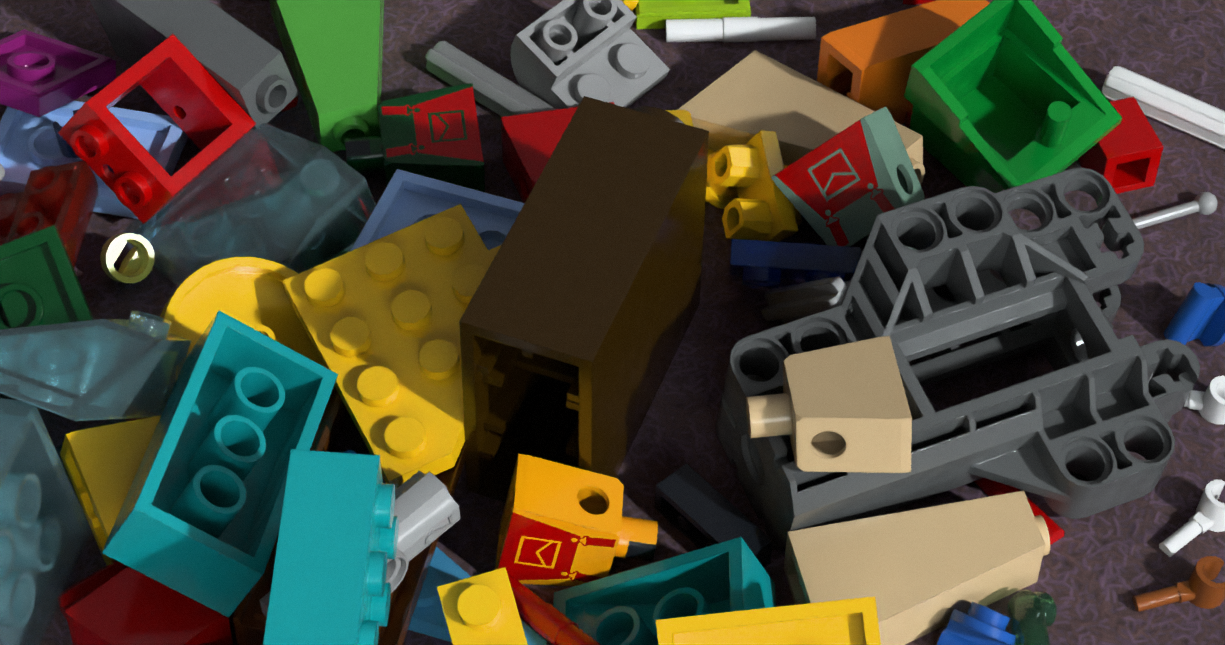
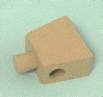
(840, 409)

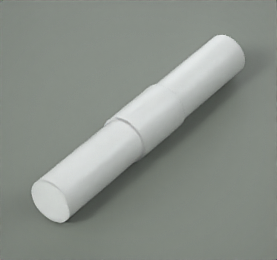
(740, 29)

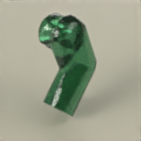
(1030, 616)

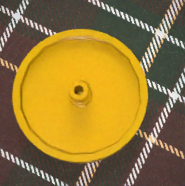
(245, 290)

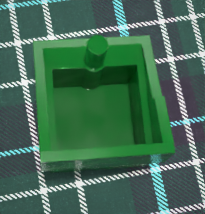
(1006, 100)

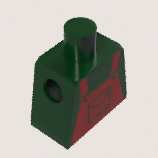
(426, 136)

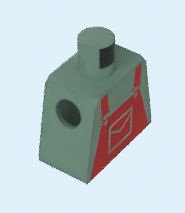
(852, 180)

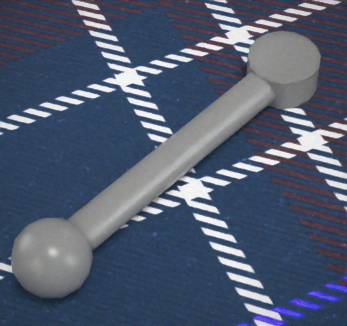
(1204, 203)

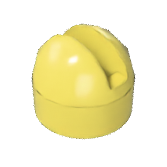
(137, 262)

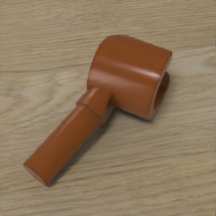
(1196, 589)

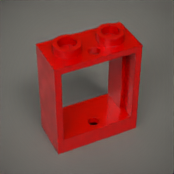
(192, 102)

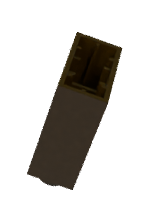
(585, 297)

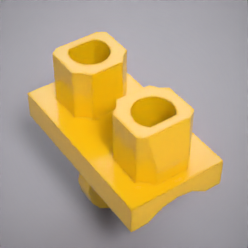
(762, 208)

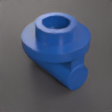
(1200, 316)
(977, 627)

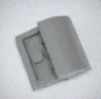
(585, 52)

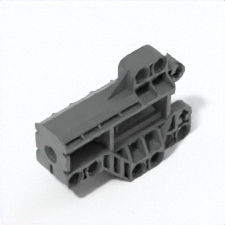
(1029, 436)

